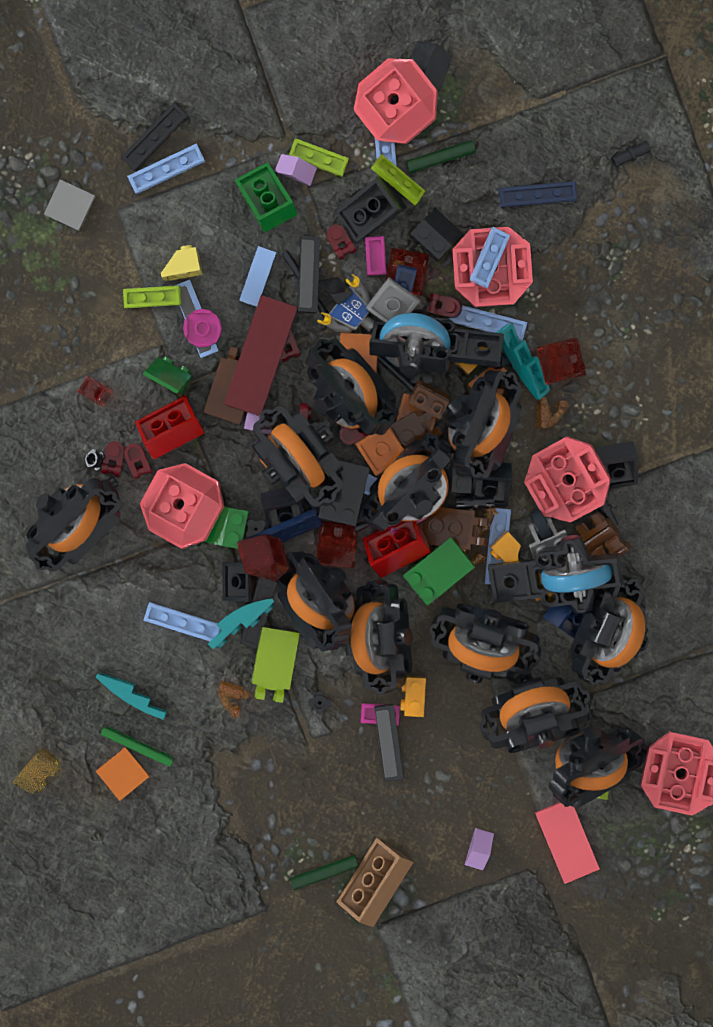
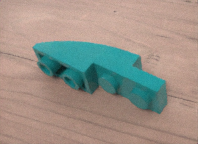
(246, 615)

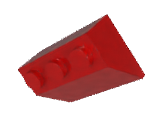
(169, 427)
(393, 551)

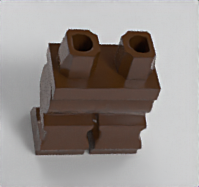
(424, 399)
(602, 536)

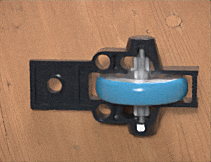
(403, 344)
(559, 576)

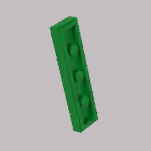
(137, 746)

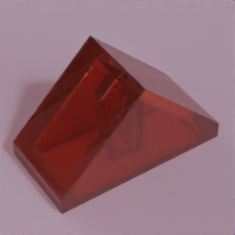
(95, 391)

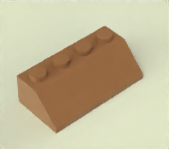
(374, 882)

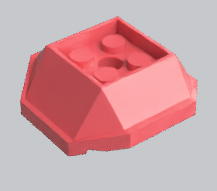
(415, 106)
(508, 281)
(549, 485)
(201, 505)
(673, 793)

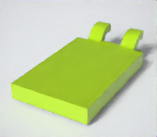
(274, 662)

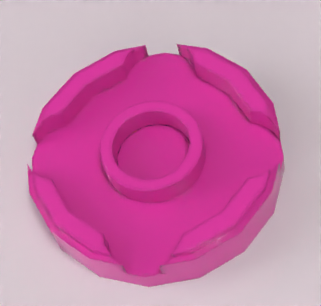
(202, 328)

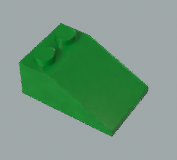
(266, 197)
(169, 376)
(229, 528)
(439, 570)

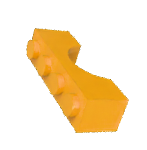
(507, 549)

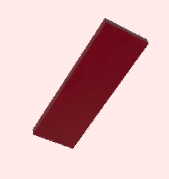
(260, 355)

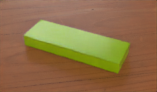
(319, 157)
(398, 179)
(152, 297)

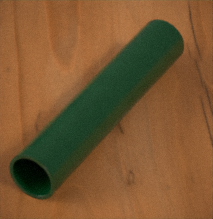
(440, 156)
(324, 872)

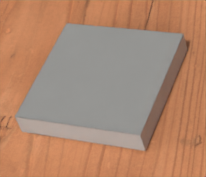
(69, 205)
(392, 301)

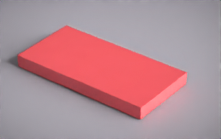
(567, 841)

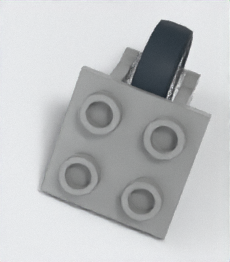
(541, 527)

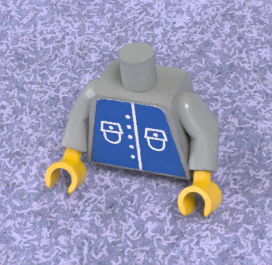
(351, 312)

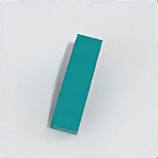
(525, 365)
(125, 691)

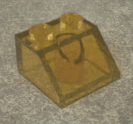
(37, 771)

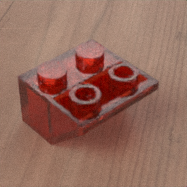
(412, 259)
(561, 361)
(337, 544)
(263, 557)

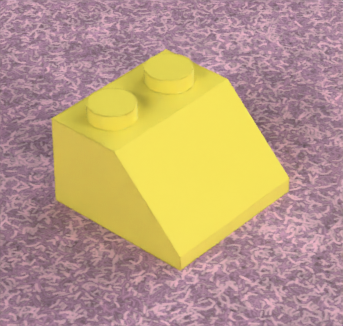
(183, 264)

